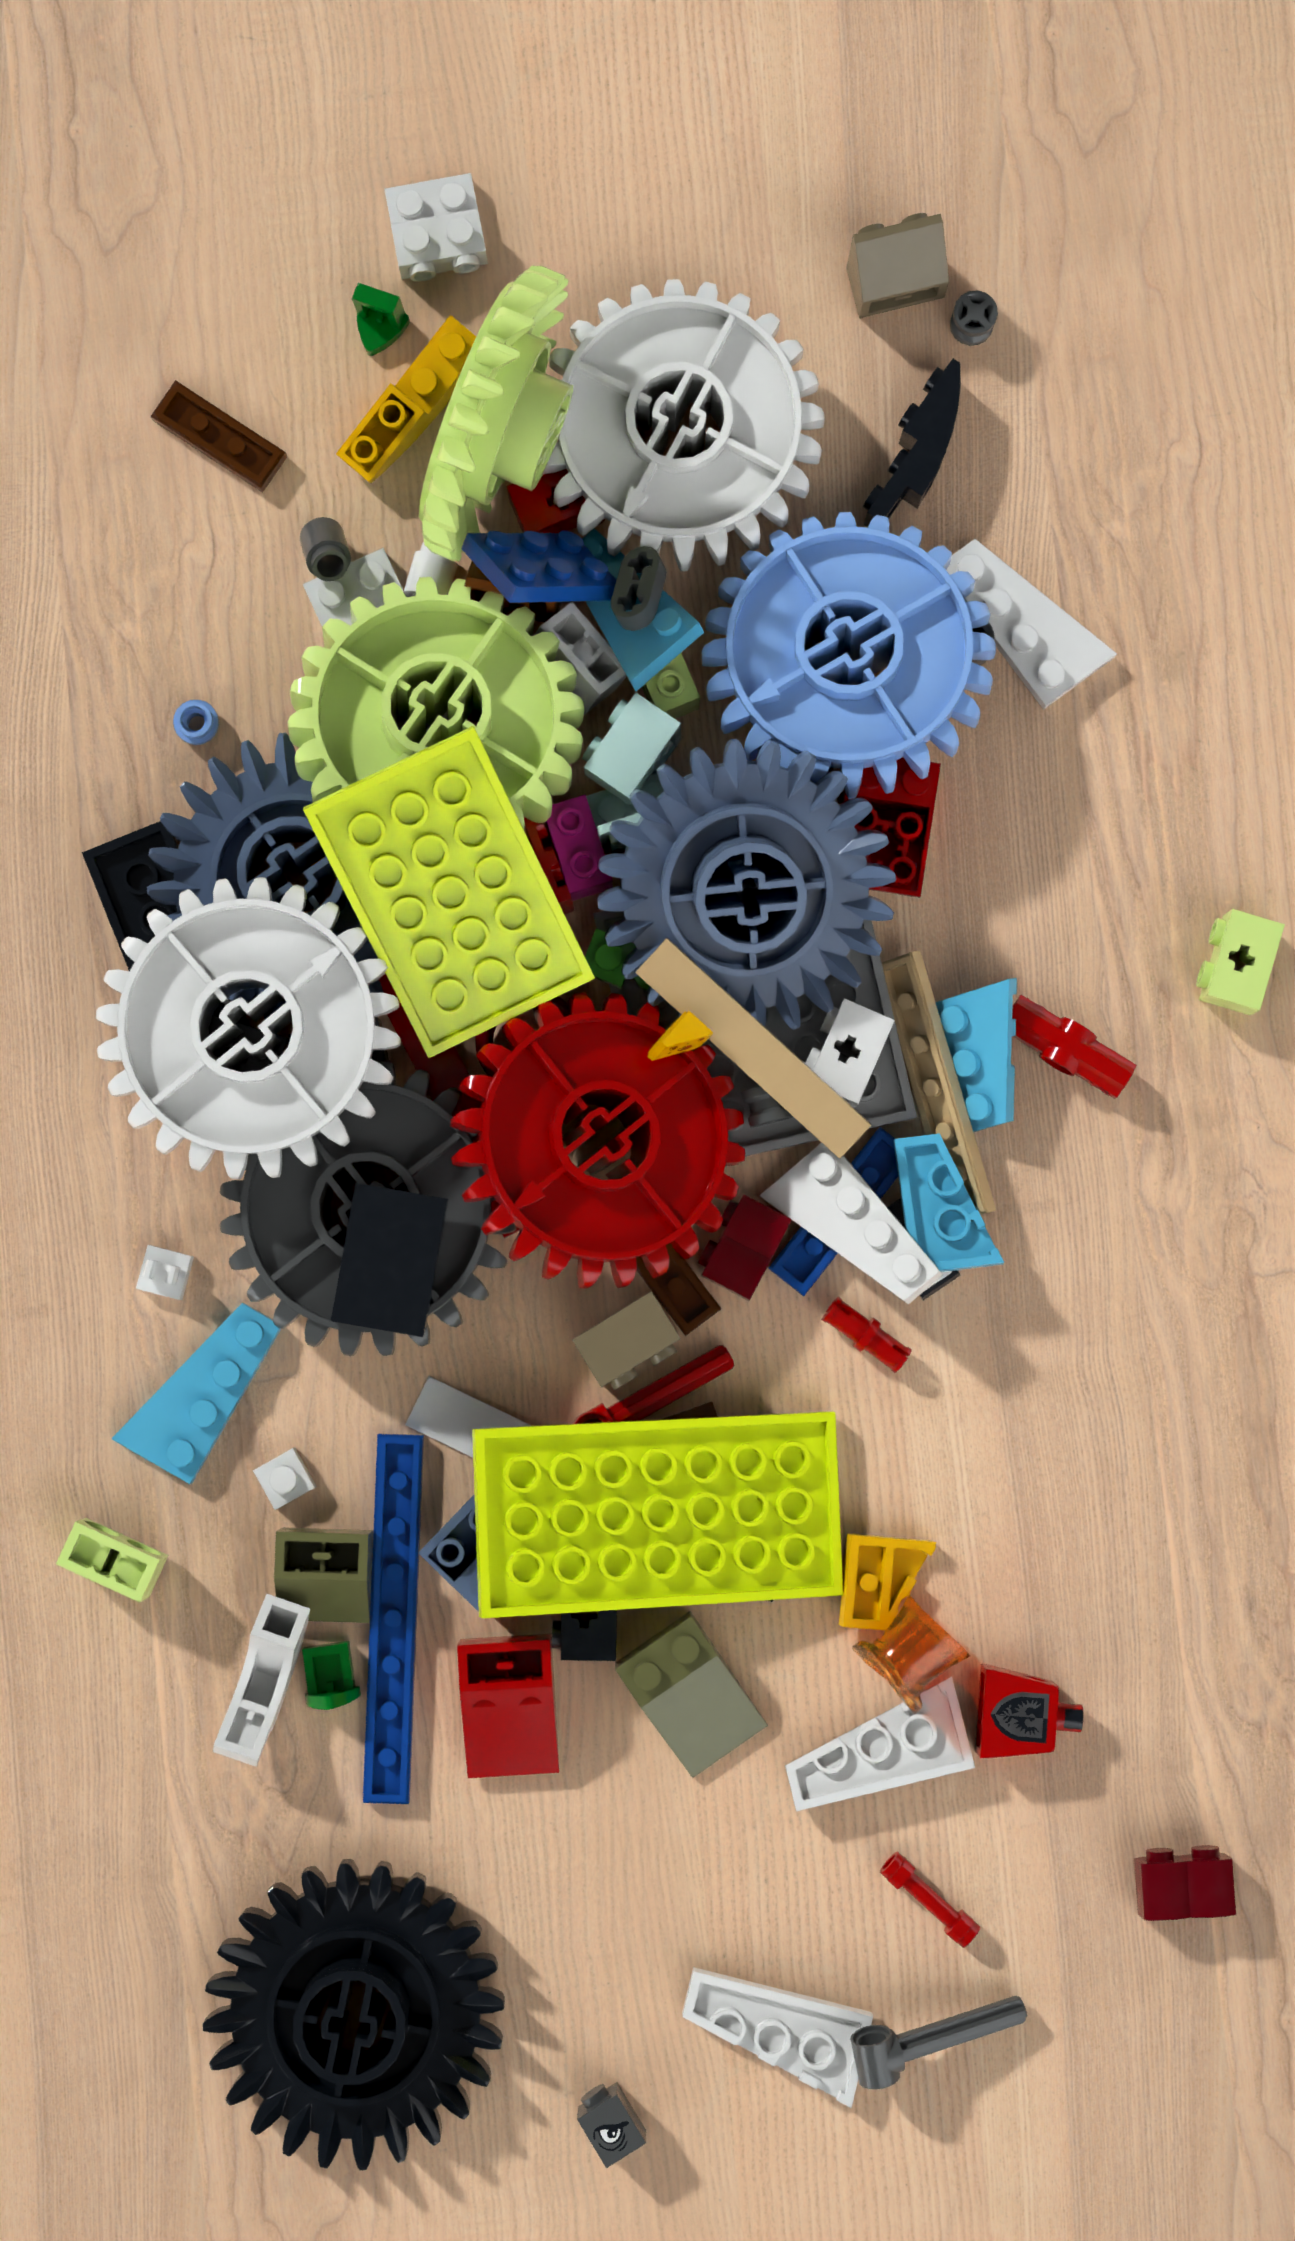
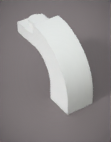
(264, 1680)

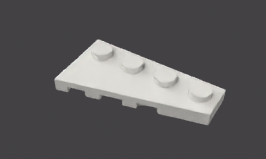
(1029, 629)
(848, 1216)
(781, 2027)

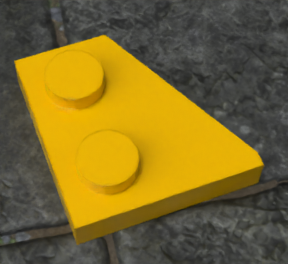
(878, 1577)

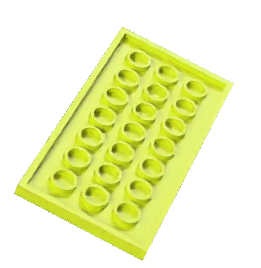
(656, 1513)

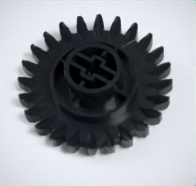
(391, 1944)

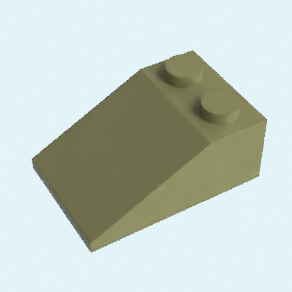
(690, 1694)

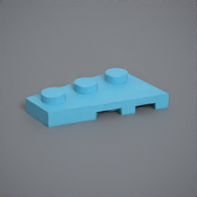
(980, 1044)
(939, 1207)

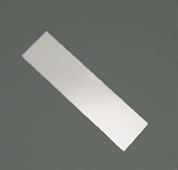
(452, 1415)

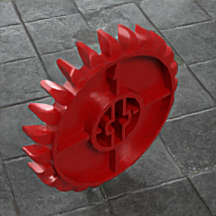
(667, 1111)

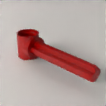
(664, 1390)

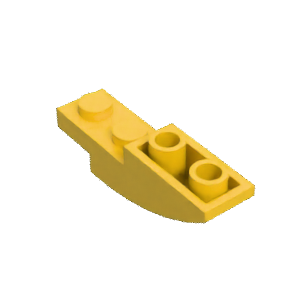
(410, 405)

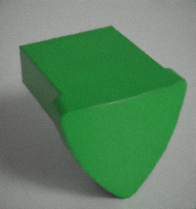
(379, 318)
(329, 1676)

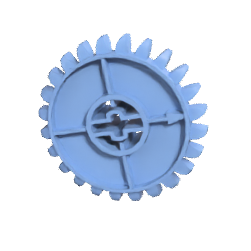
(866, 601)

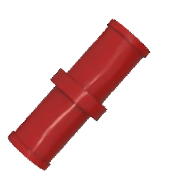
(866, 1334)

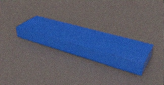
(805, 1255)

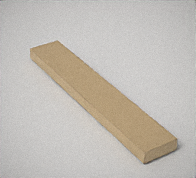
(754, 1048)
(933, 1071)

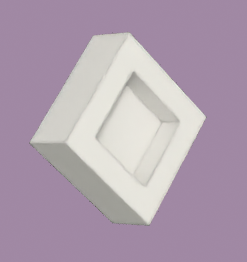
(284, 1478)

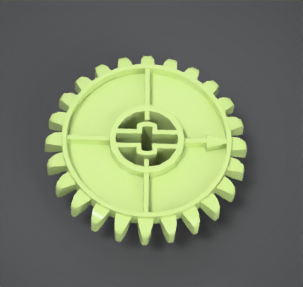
(499, 414)

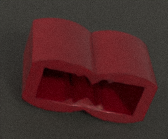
(744, 1247)
(1184, 1884)

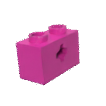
(577, 847)

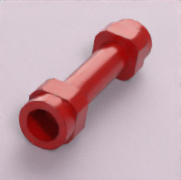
(958, 1925)

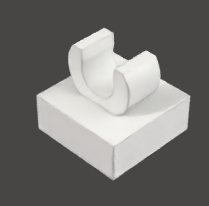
(164, 1272)

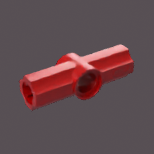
(1071, 1047)

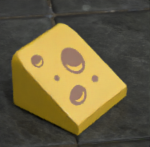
(683, 1035)

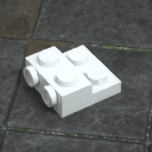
(436, 227)

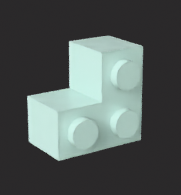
(633, 748)

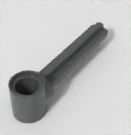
(883, 2054)

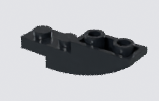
(926, 437)

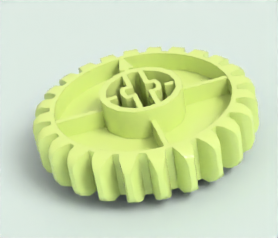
(430, 657)

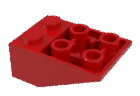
(906, 821)
(508, 1705)

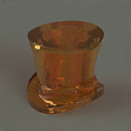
(911, 1652)

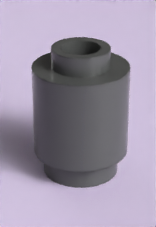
(325, 548)

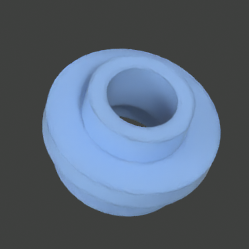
(192, 709)

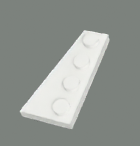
(886, 1752)

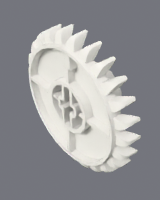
(664, 358)
(193, 970)

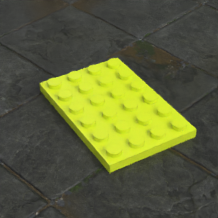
(449, 891)

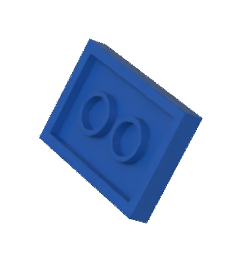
(540, 566)

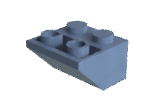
(454, 1552)

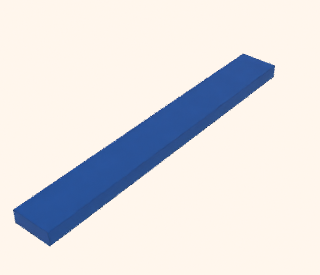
(393, 1619)

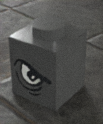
(610, 2123)

